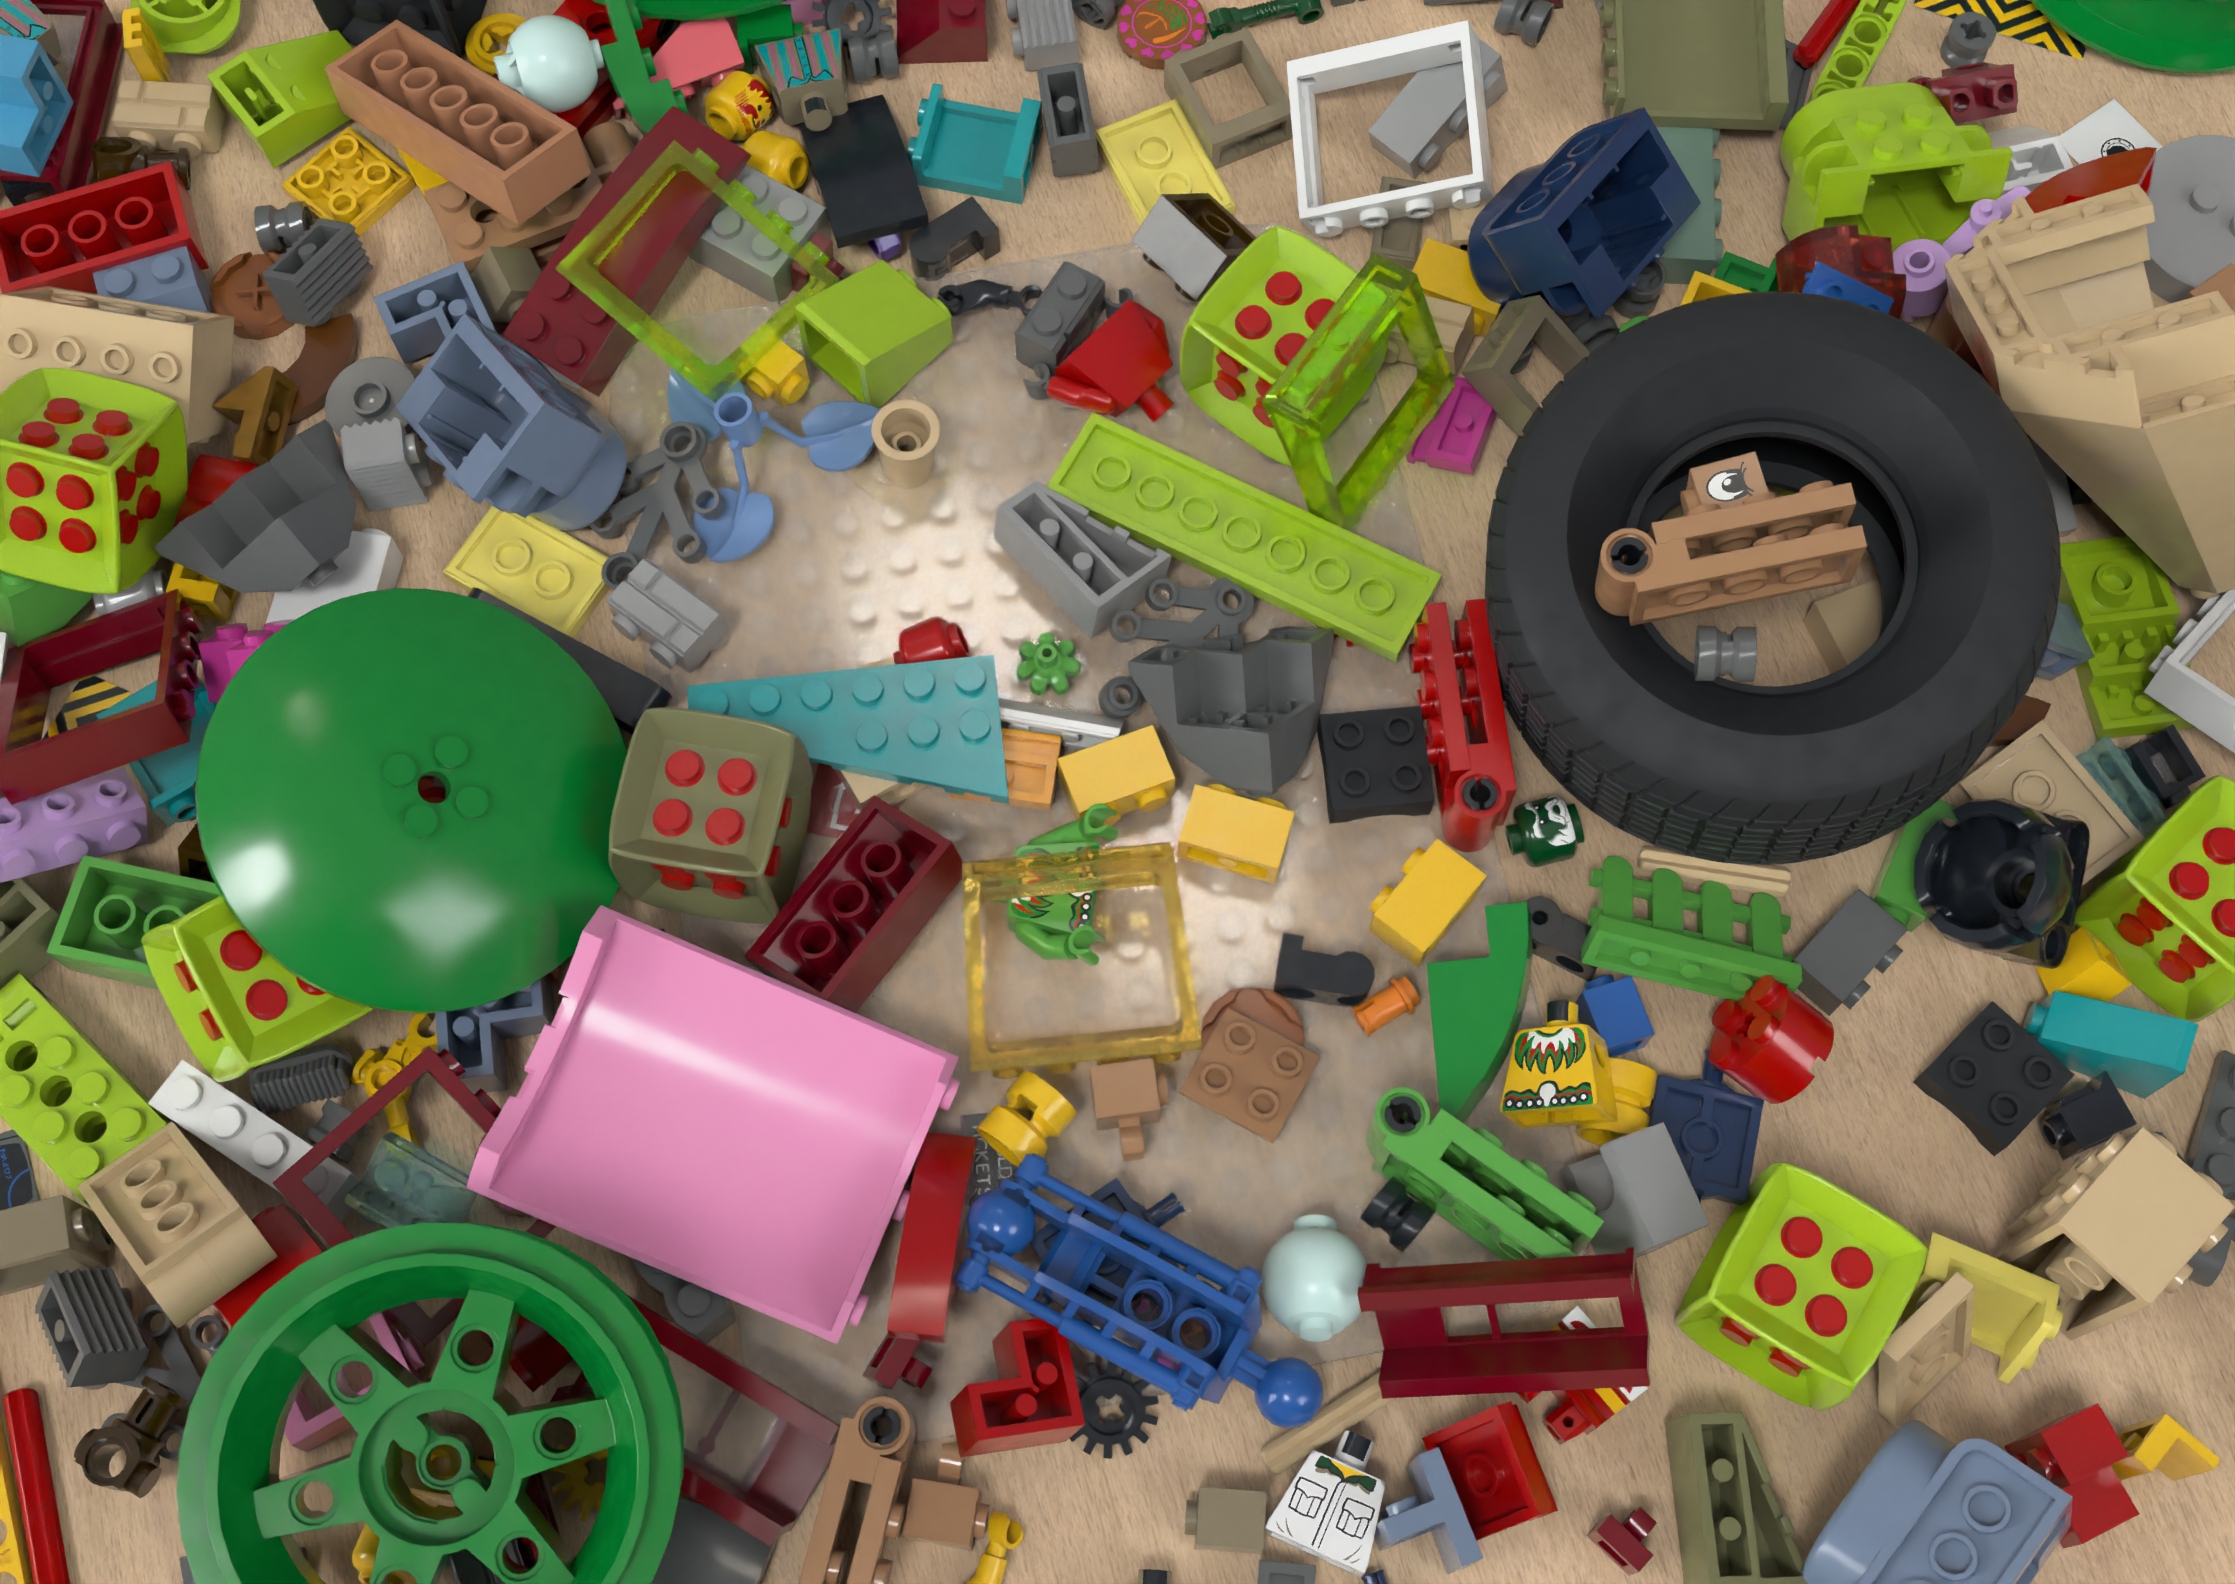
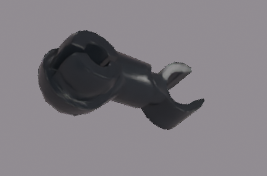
(984, 293)

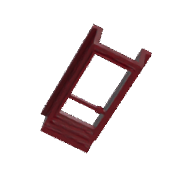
(1428, 1362)

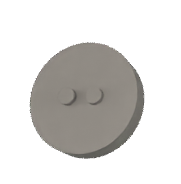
(2192, 213)

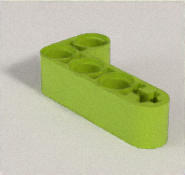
(1859, 46)

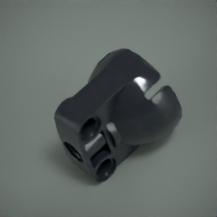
(2004, 879)

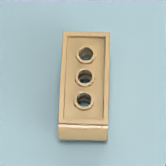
(176, 1224)

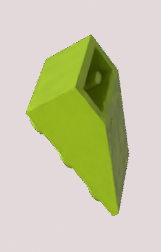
(283, 93)

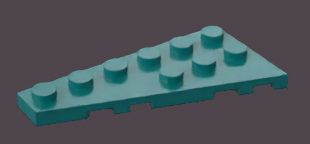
(885, 722)

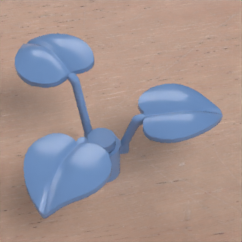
(834, 432)

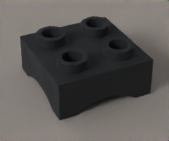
(1375, 763)
(1994, 1078)

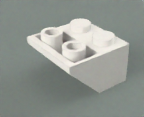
(2035, 155)

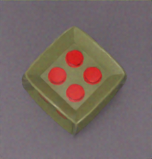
(711, 815)

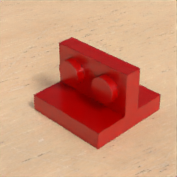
(1494, 1470)

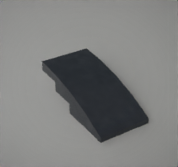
(864, 174)

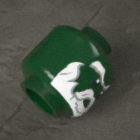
(1545, 831)

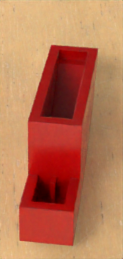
(2095, 179)
(932, 1238)

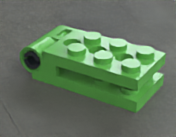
(1476, 1183)

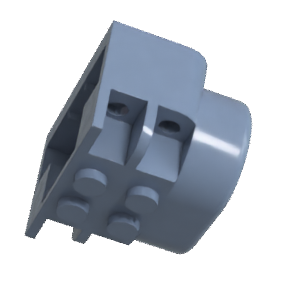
(514, 431)
(1941, 1517)

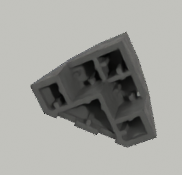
(274, 522)
(1239, 705)

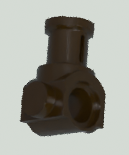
(125, 155)
(137, 1436)

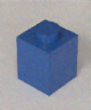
(1615, 1014)

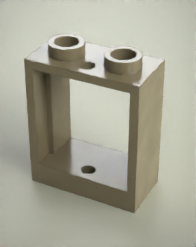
(1246, 133)
(1503, 345)
(49, 1238)

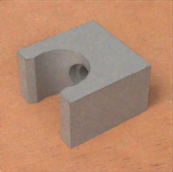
(1637, 1193)

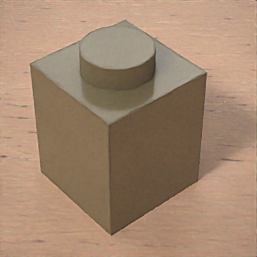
(505, 280)
(1227, 1520)

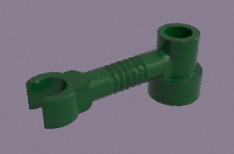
(1234, 19)

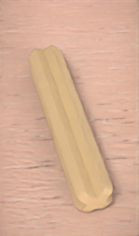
(1740, 877)
(1324, 1427)

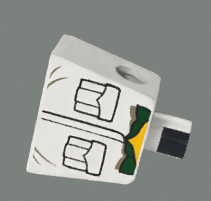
(1332, 1506)

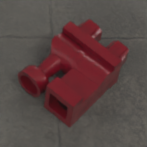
(1974, 90)

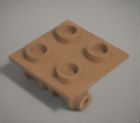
(1250, 1075)

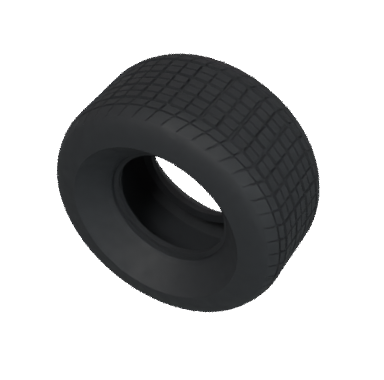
(1947, 515)

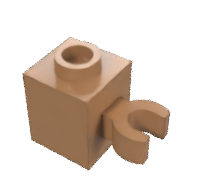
(1126, 1098)
(943, 1509)

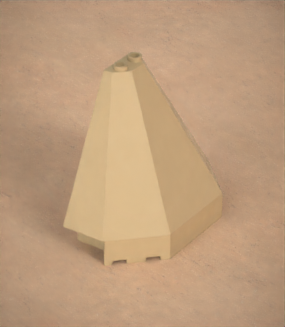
(2106, 382)

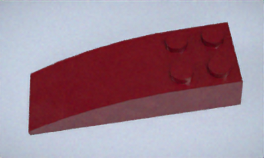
(562, 322)

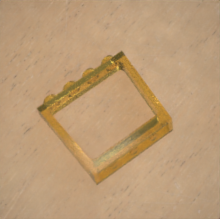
(1065, 874)

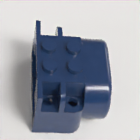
(1582, 219)

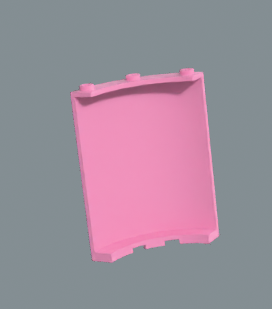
(716, 1125)

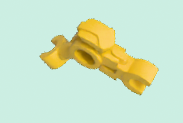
(375, 1071)

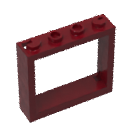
(30, 671)
(477, 1106)

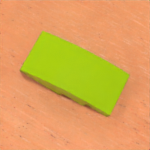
(2127, 621)

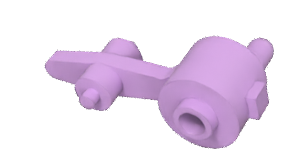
(1925, 259)

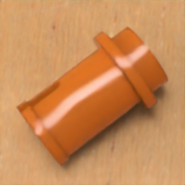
(1386, 1005)

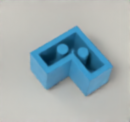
(31, 106)

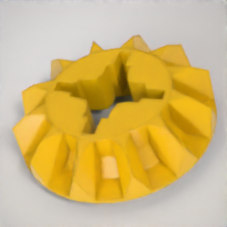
(480, 43)

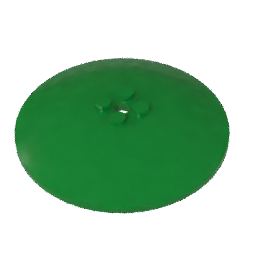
(322, 820)

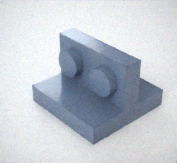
(1433, 1510)

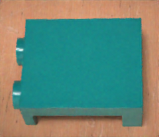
(975, 147)
(170, 773)

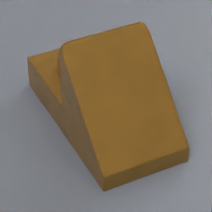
(263, 412)

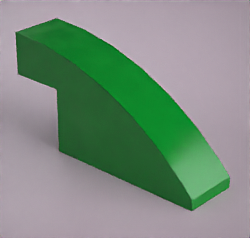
(1480, 1008)

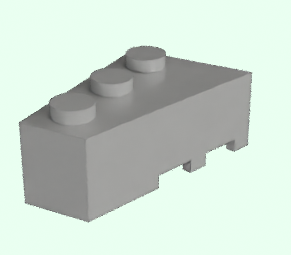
(1433, 113)
(1076, 558)

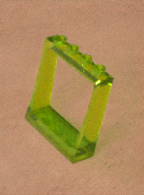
(583, 261)
(1328, 365)

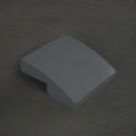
(710, 1550)

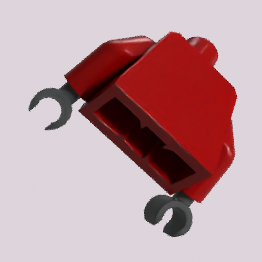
(1113, 365)

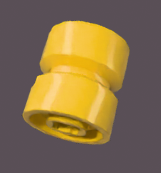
(1633, 1090)
(1008, 1126)

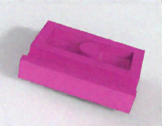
(1457, 433)

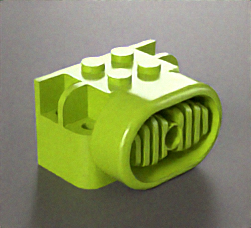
(1886, 164)

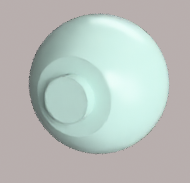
(551, 63)
(1313, 1279)

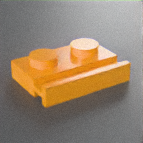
(1029, 769)

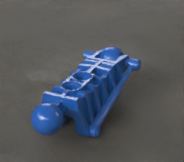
(1005, 1224)

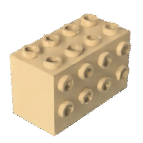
(126, 340)
(2117, 1229)

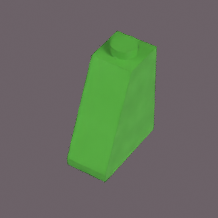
(1895, 880)

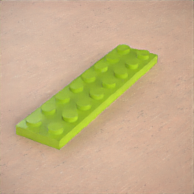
(1246, 536)

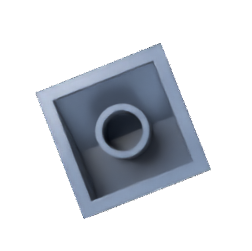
(162, 279)

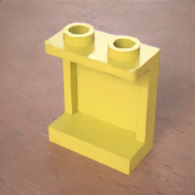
(2011, 1305)

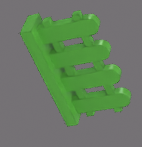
(1678, 957)

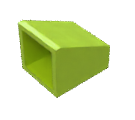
(873, 332)

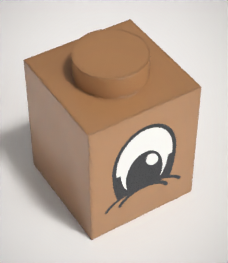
(1724, 482)

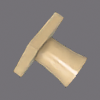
(901, 428)

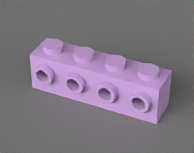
(69, 822)

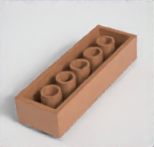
(459, 121)

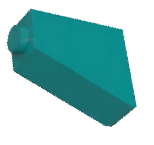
(2092, 1036)

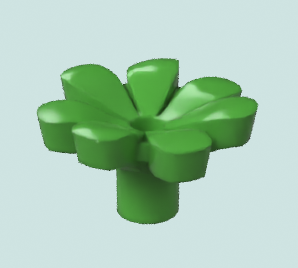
(1048, 664)

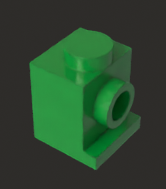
(764, 27)

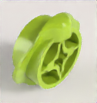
(191, 24)

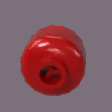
(931, 641)

